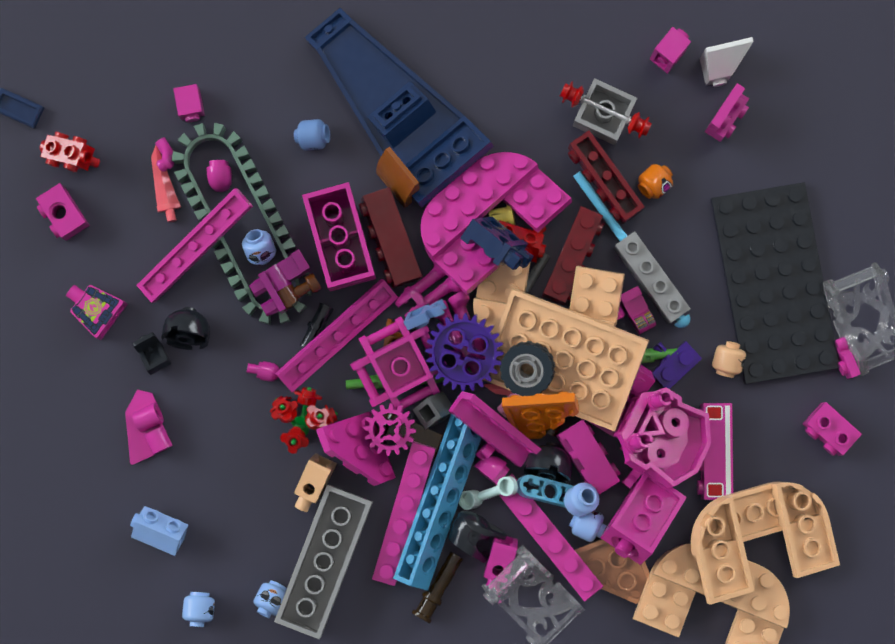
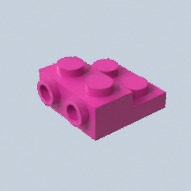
(733, 107)

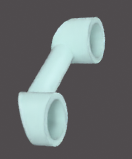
(473, 498)

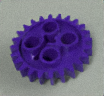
(470, 330)

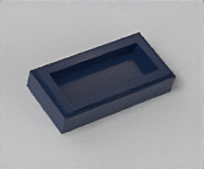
(20, 108)

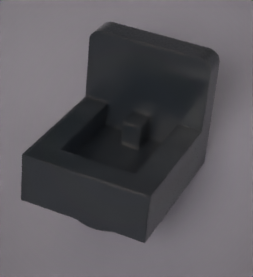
(151, 353)

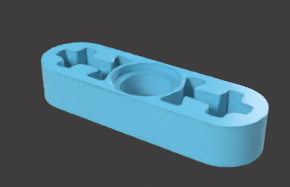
(560, 488)

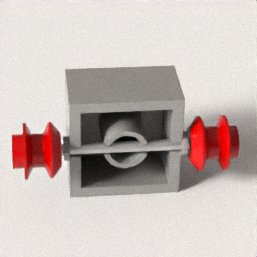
(605, 111)

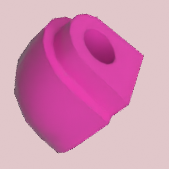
(219, 175)
(492, 468)

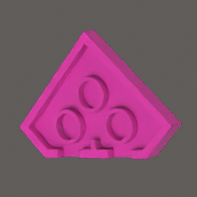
(348, 443)

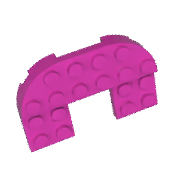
(475, 193)

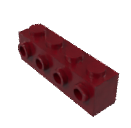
(605, 177)
(390, 237)
(573, 253)

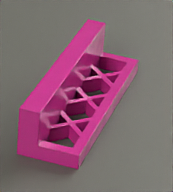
(493, 428)

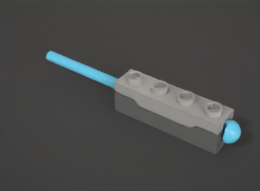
(642, 264)

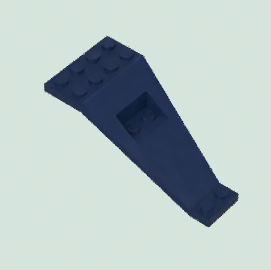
(398, 106)

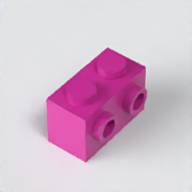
(831, 429)

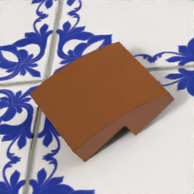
(397, 177)

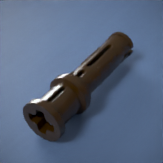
(432, 597)

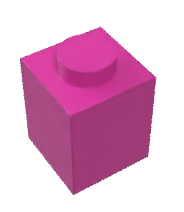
(189, 103)

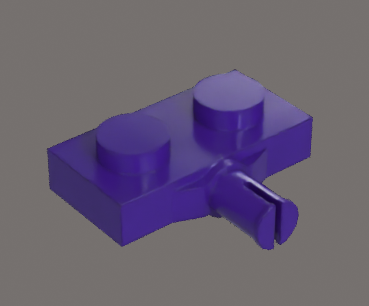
(675, 366)

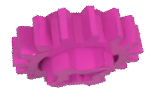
(398, 437)

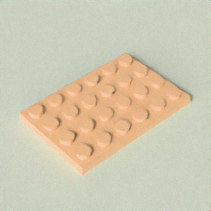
(588, 355)

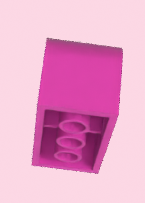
(339, 236)

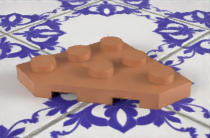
(615, 573)

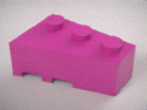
(589, 456)

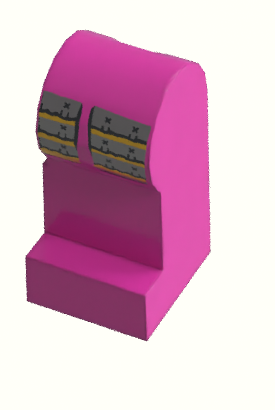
(637, 310)

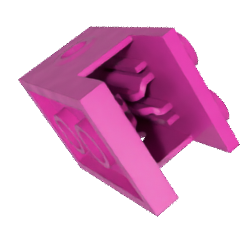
(643, 519)

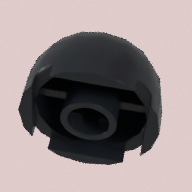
(186, 328)
(550, 463)

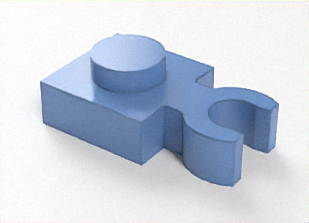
(421, 316)

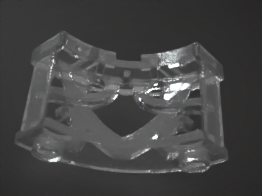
(839, 300)
(562, 601)

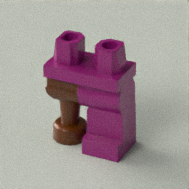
(278, 284)

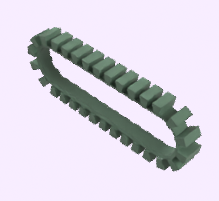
(261, 193)

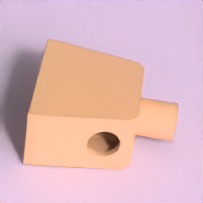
(318, 474)

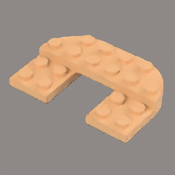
(594, 294)
(751, 514)
(677, 578)

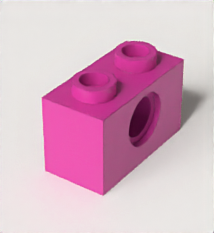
(670, 49)
(58, 198)

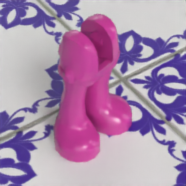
(419, 287)

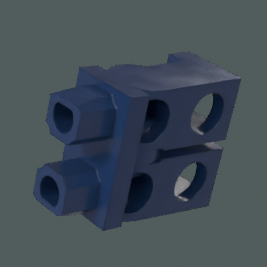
(498, 242)

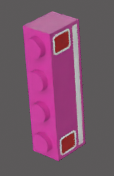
(718, 462)

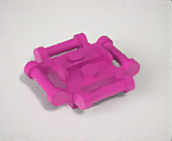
(396, 365)

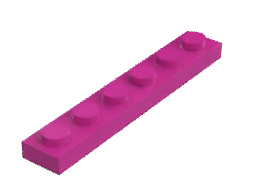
(194, 245)
(336, 335)
(404, 511)
(554, 544)

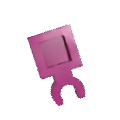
(847, 361)

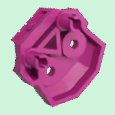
(681, 446)

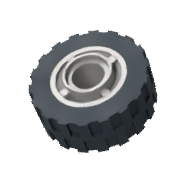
(524, 383)

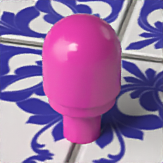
(264, 371)

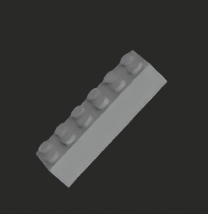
(323, 561)

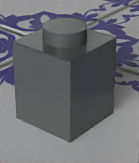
(433, 410)

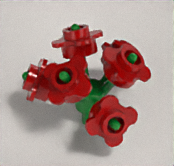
(314, 419)

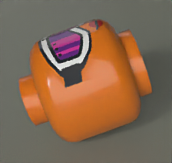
(655, 181)

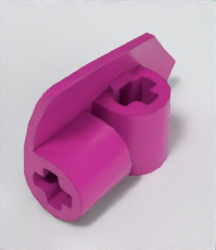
(145, 427)

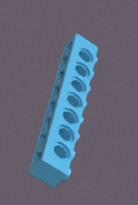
(438, 505)

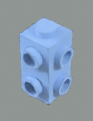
(158, 530)

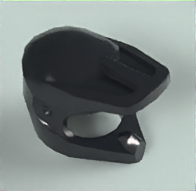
(469, 529)

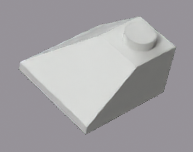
(722, 60)

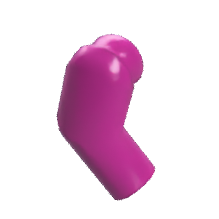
(167, 152)

